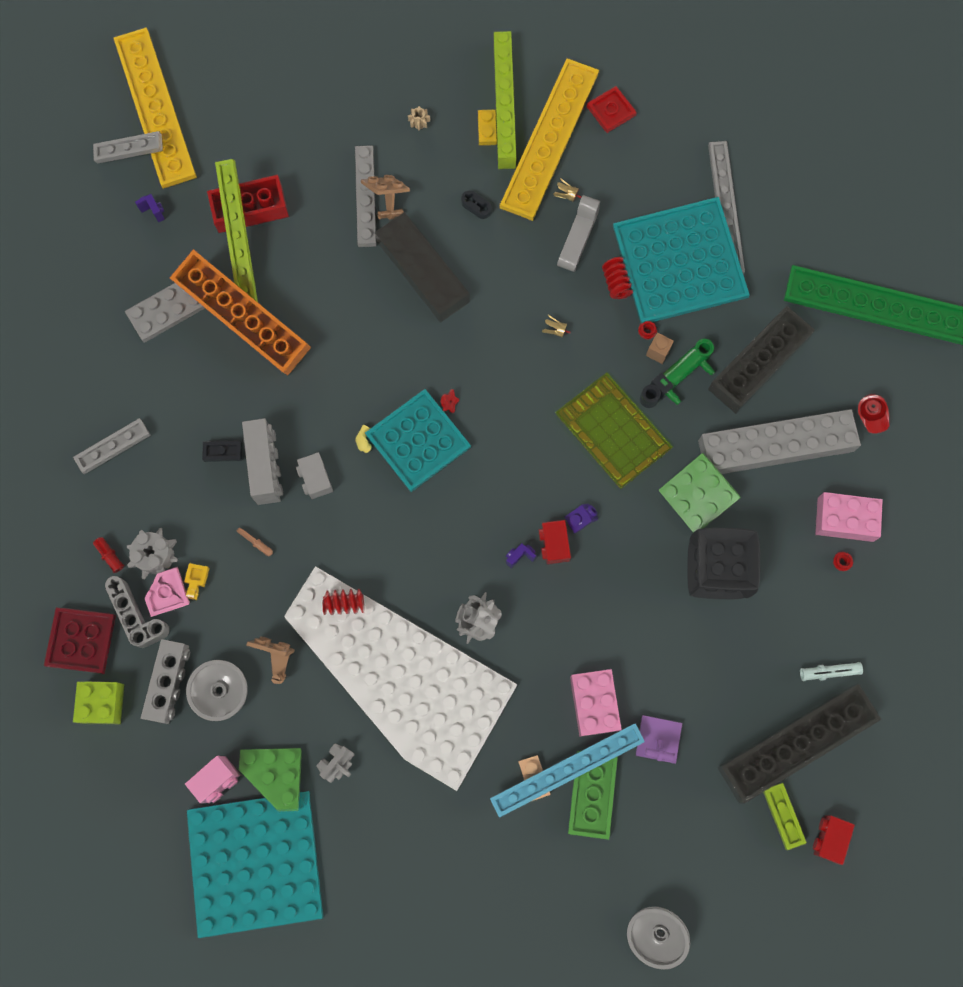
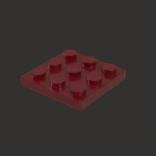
(80, 640)

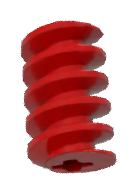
(615, 278)
(343, 601)

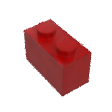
(555, 541)
(833, 839)

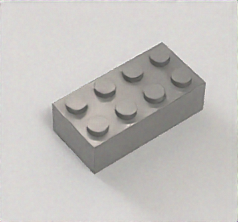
(261, 461)

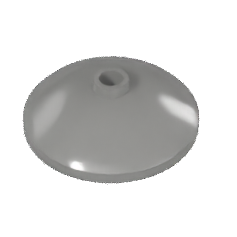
(203, 685)
(658, 948)

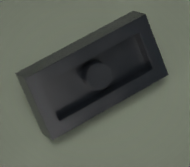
(222, 451)

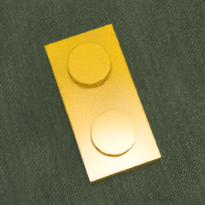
(487, 127)

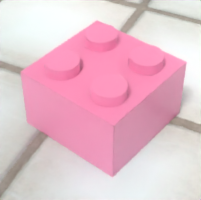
(213, 780)

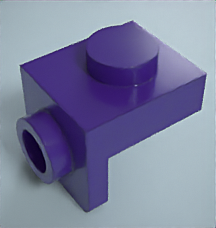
(148, 202)
(581, 517)
(515, 555)

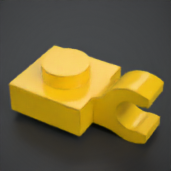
(195, 577)

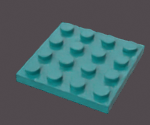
(418, 440)

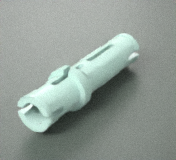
(853, 669)

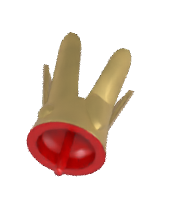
(571, 191)
(559, 326)

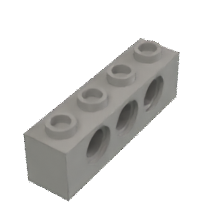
(156, 689)

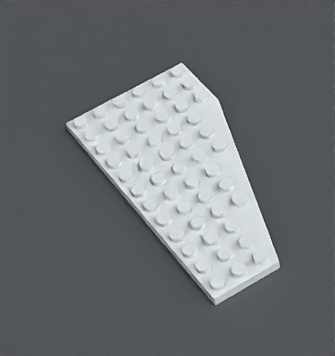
(409, 683)

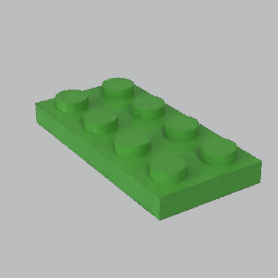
(593, 801)

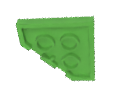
(274, 775)

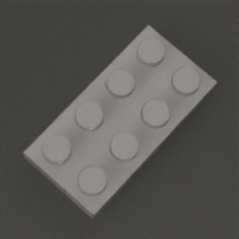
(162, 311)

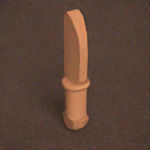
(256, 543)

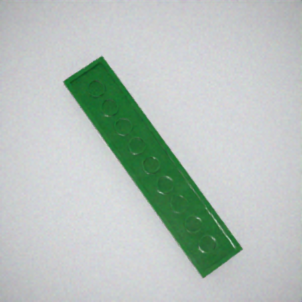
(875, 304)

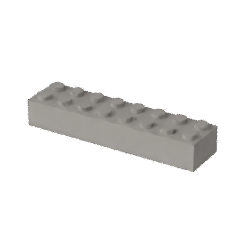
(781, 442)

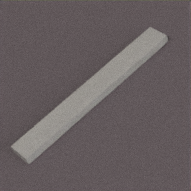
(724, 190)

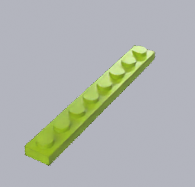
(235, 226)

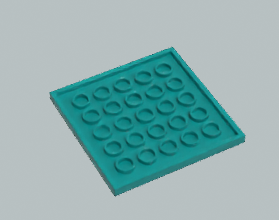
(680, 260)
(253, 866)

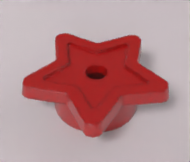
(449, 401)

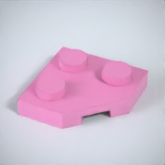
(166, 593)

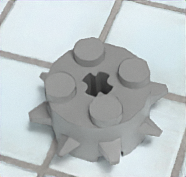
(144, 545)
(478, 618)

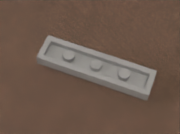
(127, 147)
(111, 446)

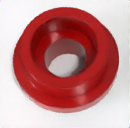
(647, 325)
(848, 561)

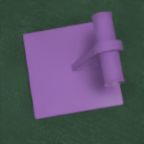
(660, 739)

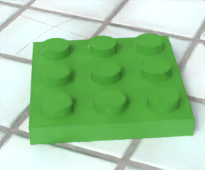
(699, 493)

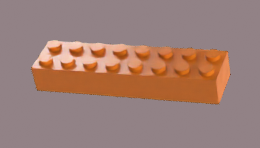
(240, 312)

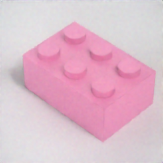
(849, 517)
(595, 703)

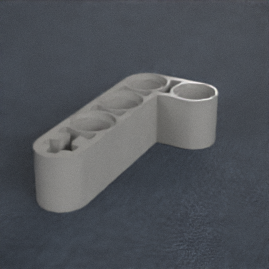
(579, 233)
(131, 610)

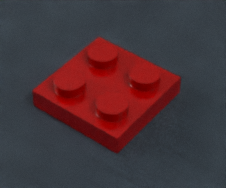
(611, 109)

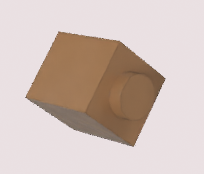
(659, 348)

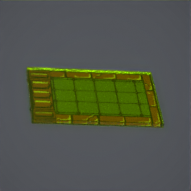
(613, 430)

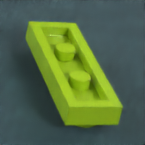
(784, 816)

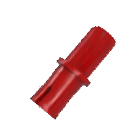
(108, 555)

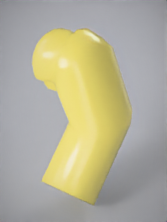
(361, 440)

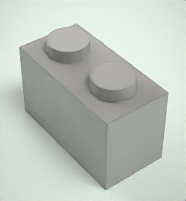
(314, 476)

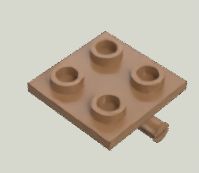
(389, 186)
(279, 656)

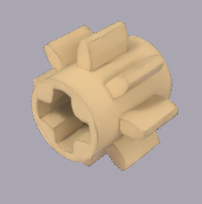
(419, 118)

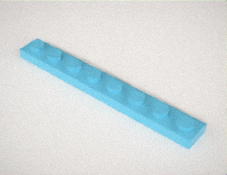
(567, 770)

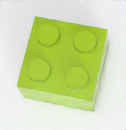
(98, 703)

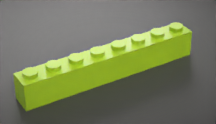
(504, 100)

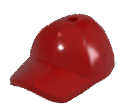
(874, 418)

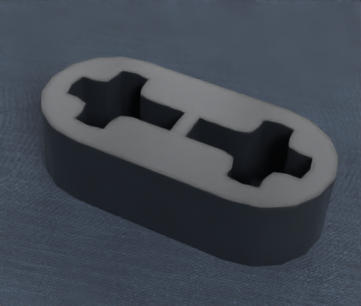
(475, 205)

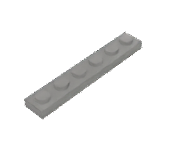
(365, 197)

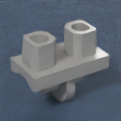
(338, 765)

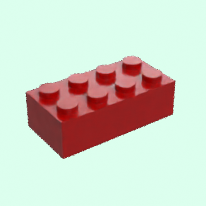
(261, 202)

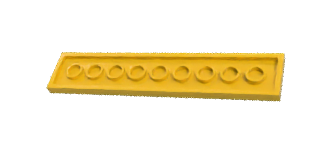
(155, 106)
(549, 139)

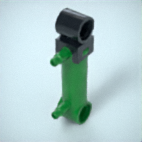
(664, 383)

